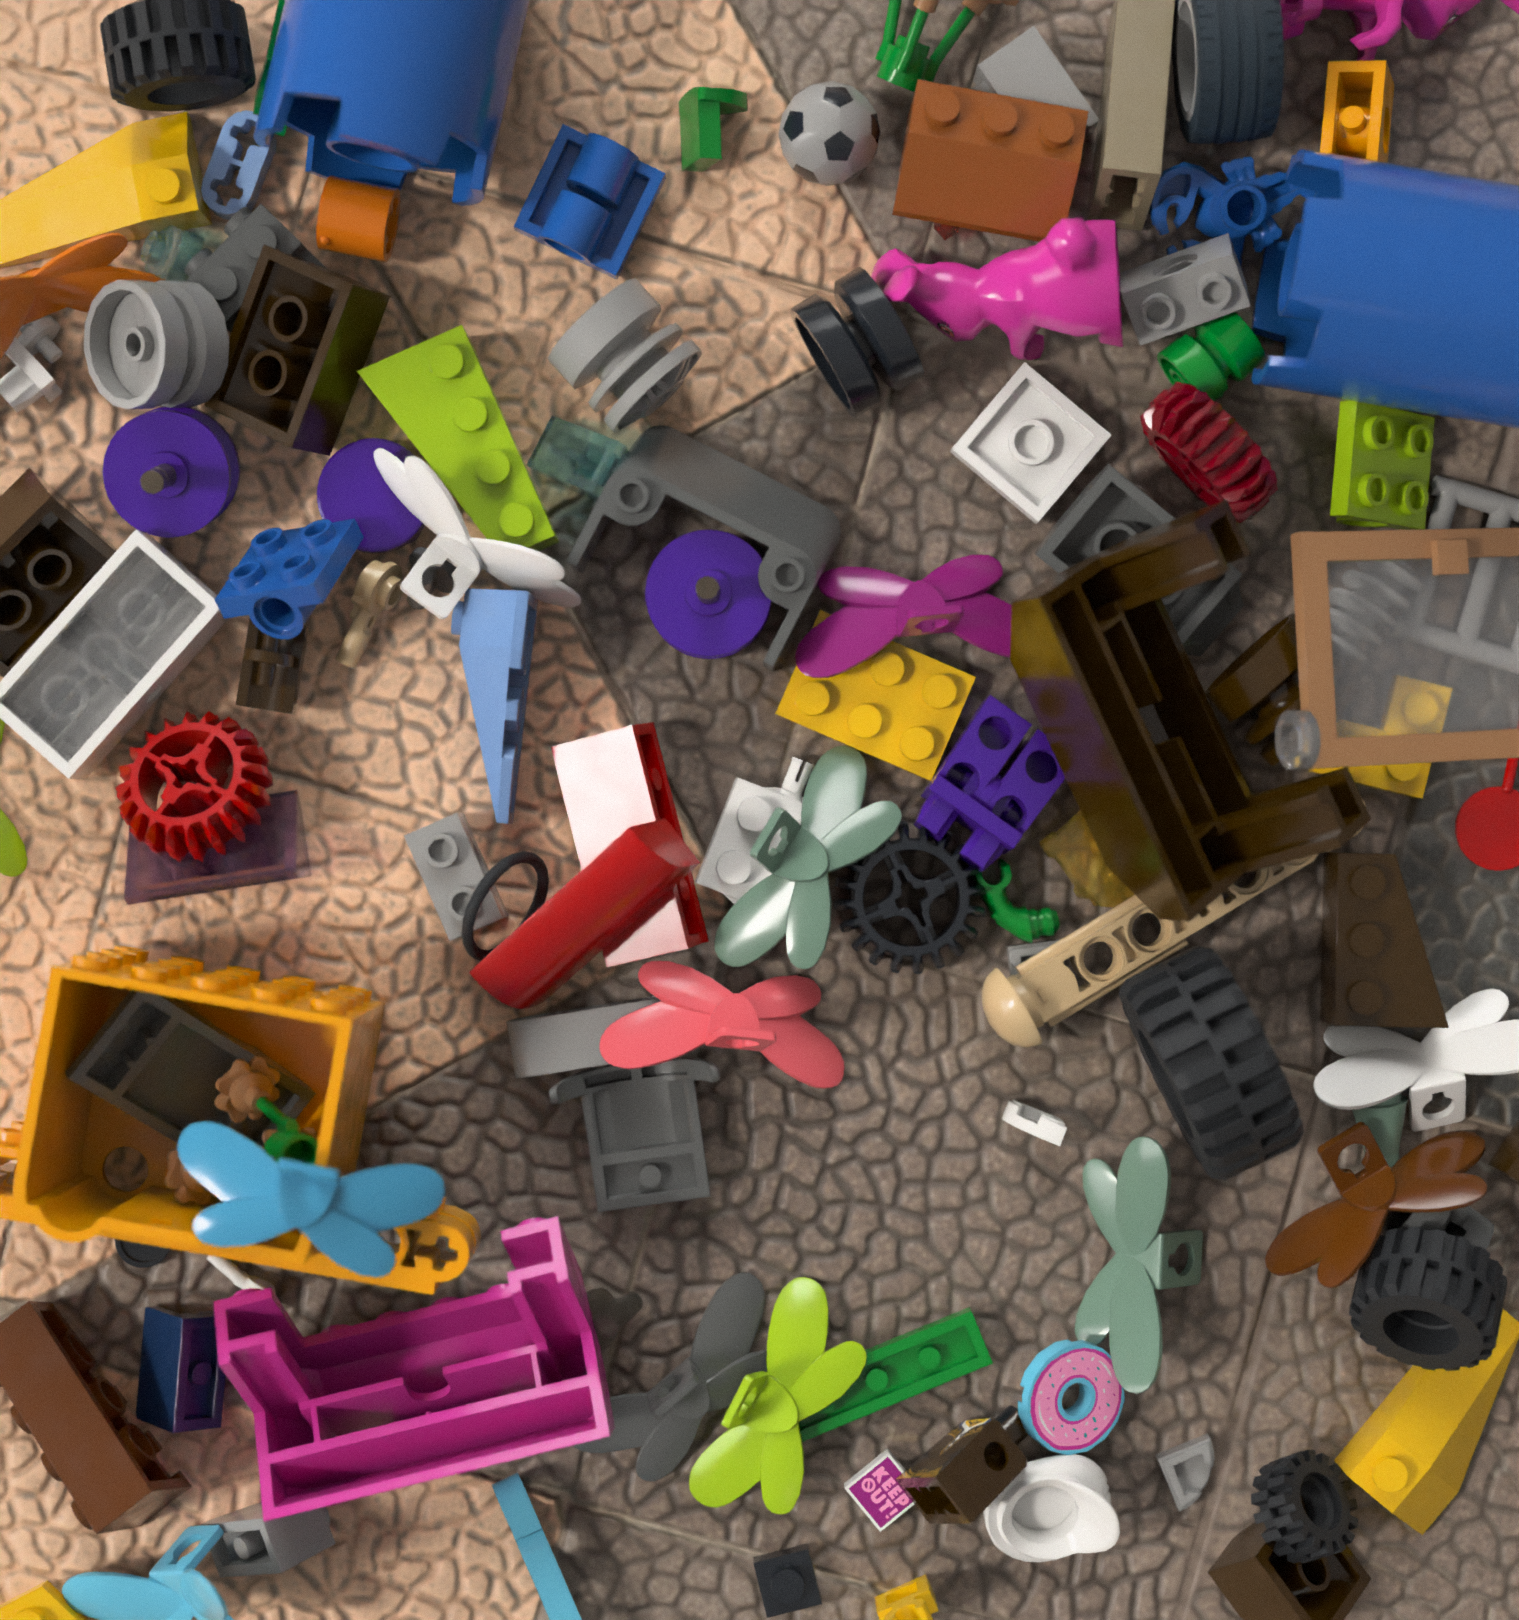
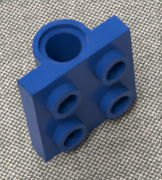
(590, 200)
(288, 575)

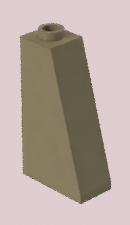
(1132, 112)

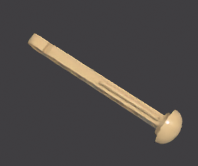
(1049, 990)

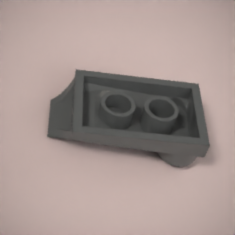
(1117, 509)

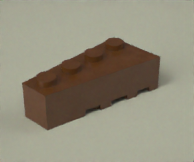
(81, 1423)

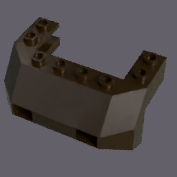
(1142, 733)

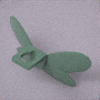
(797, 893)
(1123, 1293)

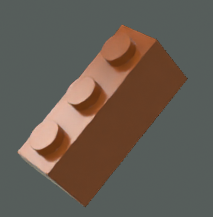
(989, 161)

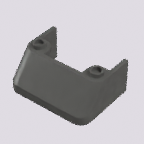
(671, 463)

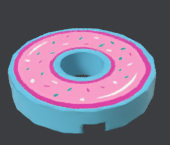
(1092, 1414)

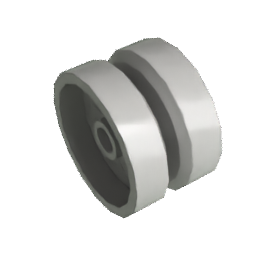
(156, 344)

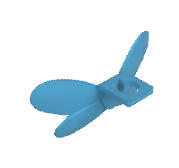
(274, 1197)

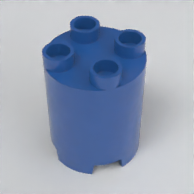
(394, 87)
(1396, 290)

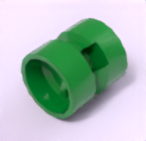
(1218, 352)

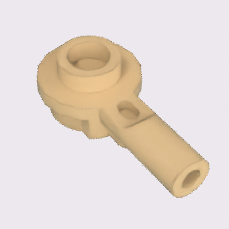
(374, 591)

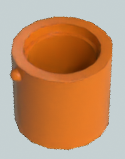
(358, 218)

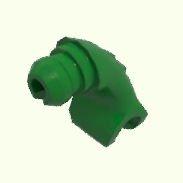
(1019, 921)

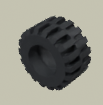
(177, 54)
(1429, 1299)

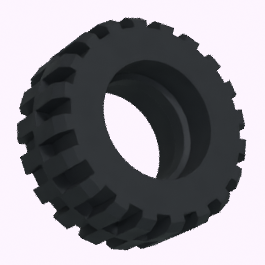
(1212, 1062)

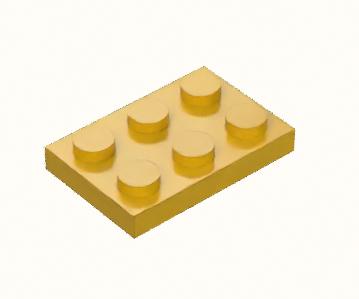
(888, 707)

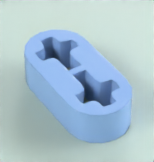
(225, 162)

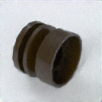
(1262, 681)

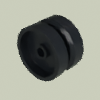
(864, 338)

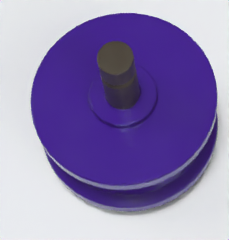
(171, 471)
(707, 594)

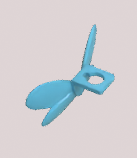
(168, 1593)

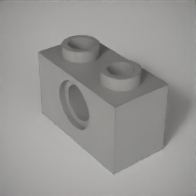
(1184, 289)
(451, 872)

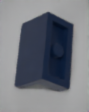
(180, 1371)

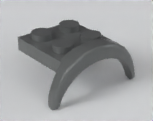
(643, 1131)

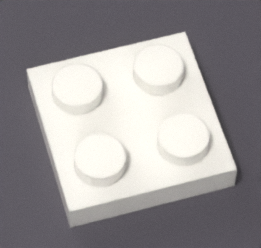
(1030, 443)

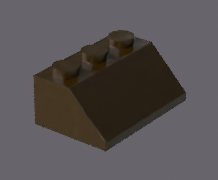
(298, 351)
(44, 562)

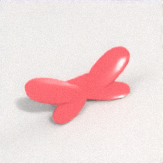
(702, 1012)

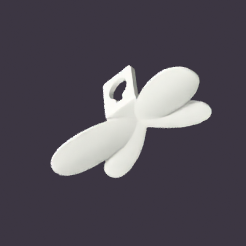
(433, 505)
(1386, 1063)

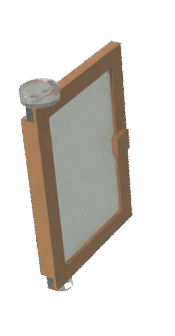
(1404, 648)

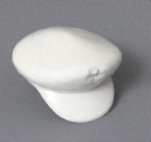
(1054, 1511)

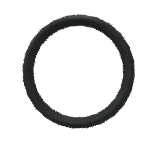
(486, 884)

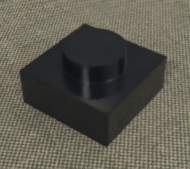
(787, 1580)

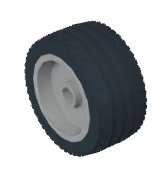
(1227, 69)

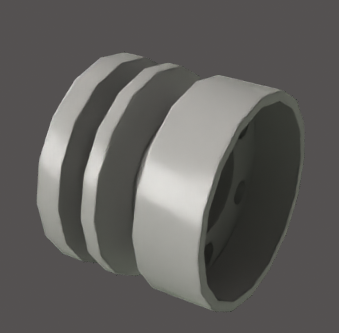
(617, 348)

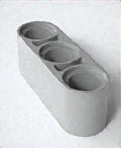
(565, 1038)

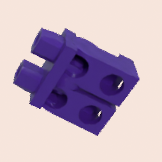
(981, 799)

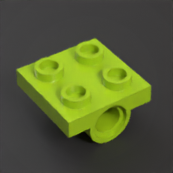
(1381, 467)

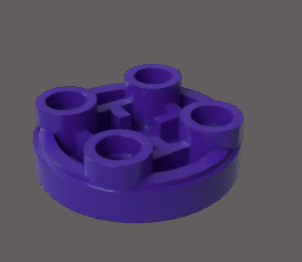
(355, 489)

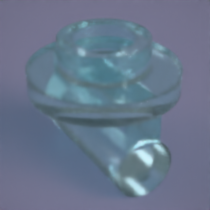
(169, 252)

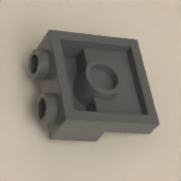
(231, 266)

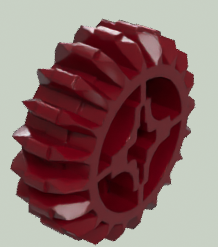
(1209, 450)

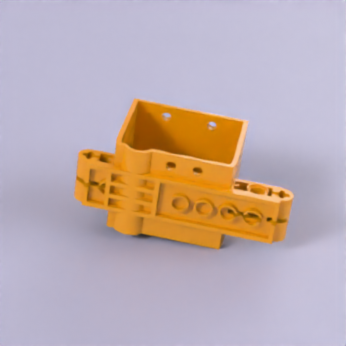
(70, 1132)

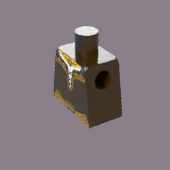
(966, 1468)

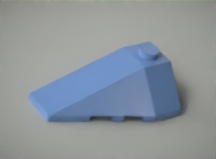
(496, 658)

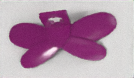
(890, 606)

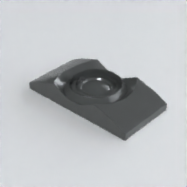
(163, 1065)

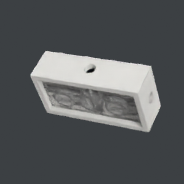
(109, 656)

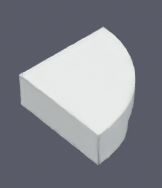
(1035, 1122)

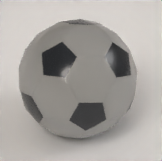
(829, 133)

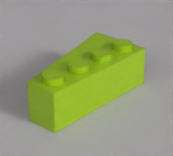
(458, 427)

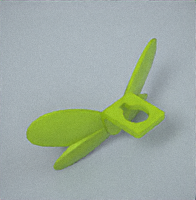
(765, 1412)

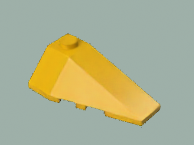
(121, 185)
(1426, 1433)

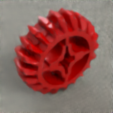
(188, 761)

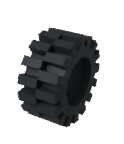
(1283, 1514)

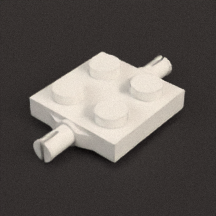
(746, 812)

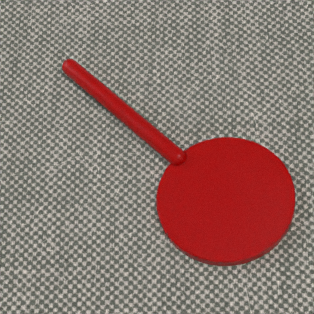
(1490, 824)

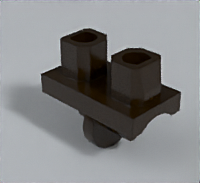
(271, 670)

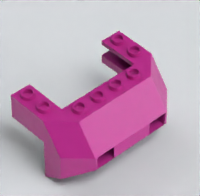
(420, 1386)

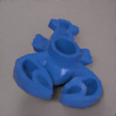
(1235, 207)

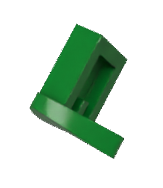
(701, 125)

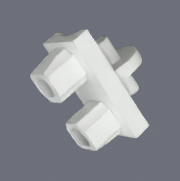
(28, 378)

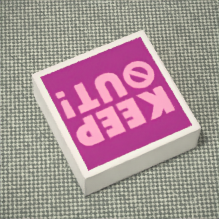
(878, 1491)

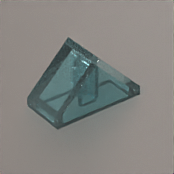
(576, 457)

